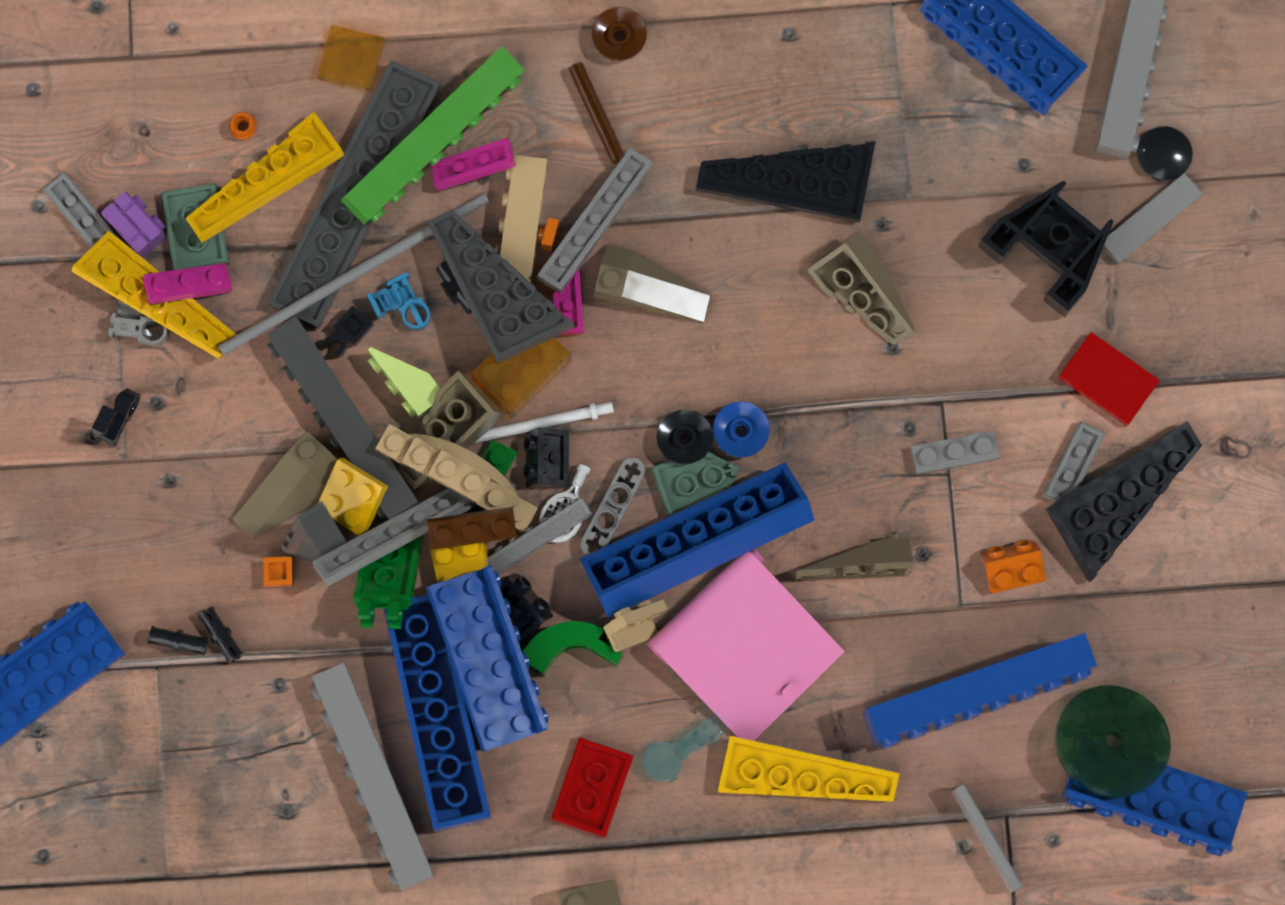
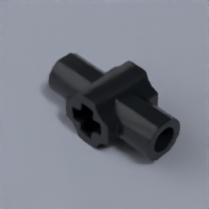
(451, 287)

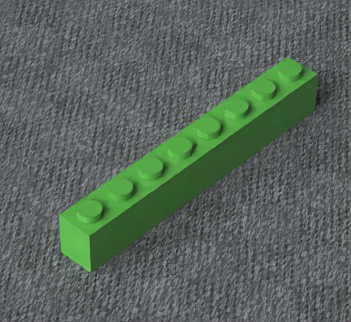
(433, 135)

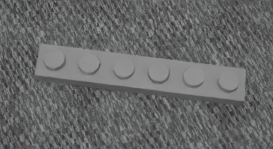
(595, 220)
(388, 536)

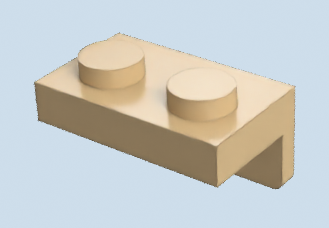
(634, 626)

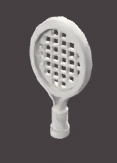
(582, 472)

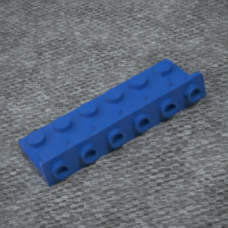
(1009, 47)
(488, 658)
(53, 667)
(1174, 805)

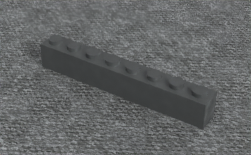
(338, 413)

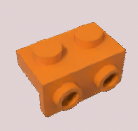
(1013, 566)

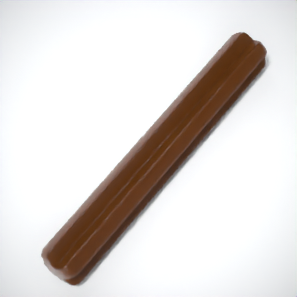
(596, 112)

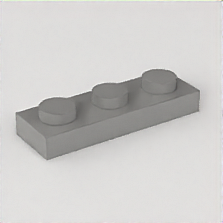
(954, 452)

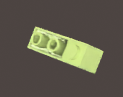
(411, 383)

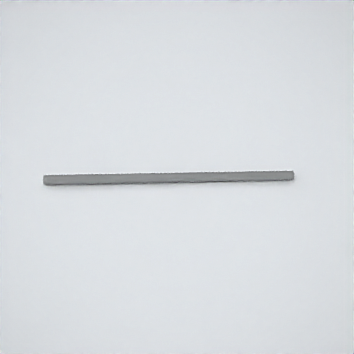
(343, 280)

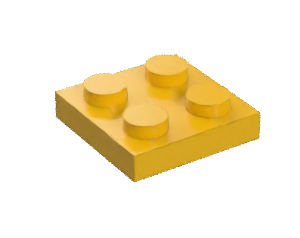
(352, 496)

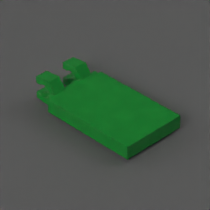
(388, 584)

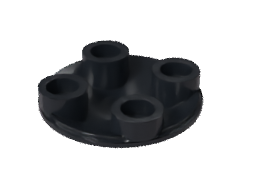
(1164, 153)

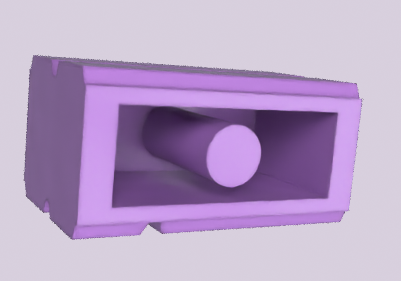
(133, 224)

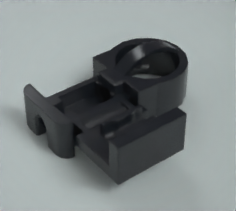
(113, 421)

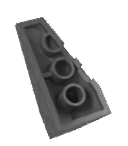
(313, 534)

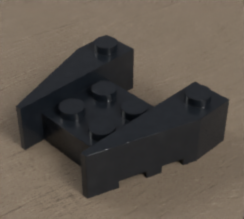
(1055, 236)

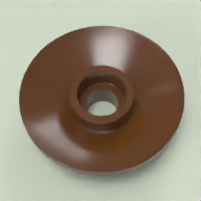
(617, 21)

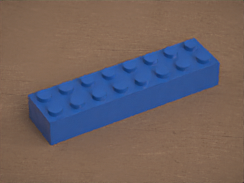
(697, 539)
(978, 690)
(438, 720)

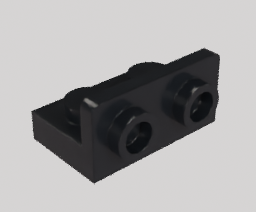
(546, 458)
(527, 609)

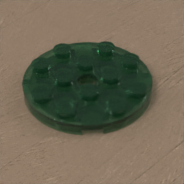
(1108, 769)

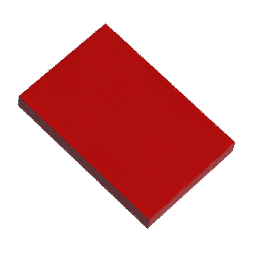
(1109, 379)
(592, 787)

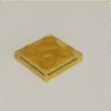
(351, 58)

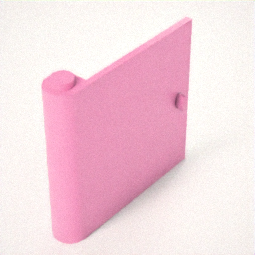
(745, 645)

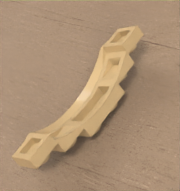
(457, 470)

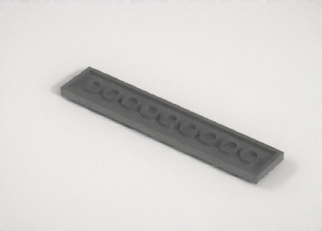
(333, 230)

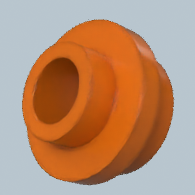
(239, 118)

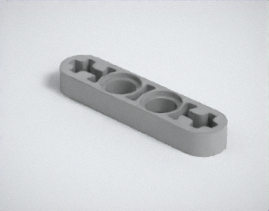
(610, 507)

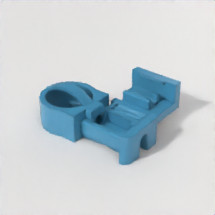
(400, 295)

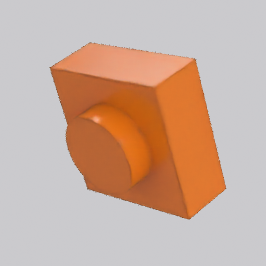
(548, 234)
(278, 571)

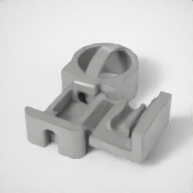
(127, 323)

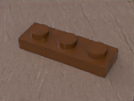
(471, 528)

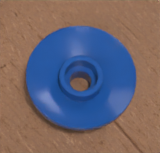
(746, 416)

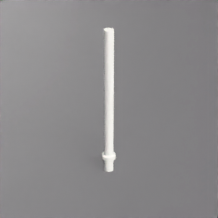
(592, 411)

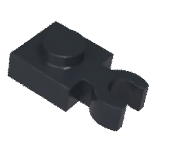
(351, 327)

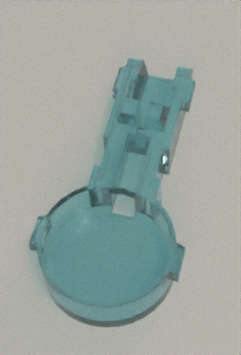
(661, 761)

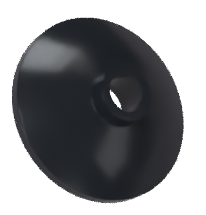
(682, 424)

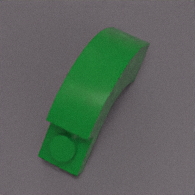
(566, 636)

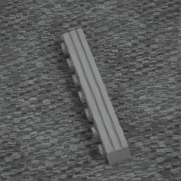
(539, 536)

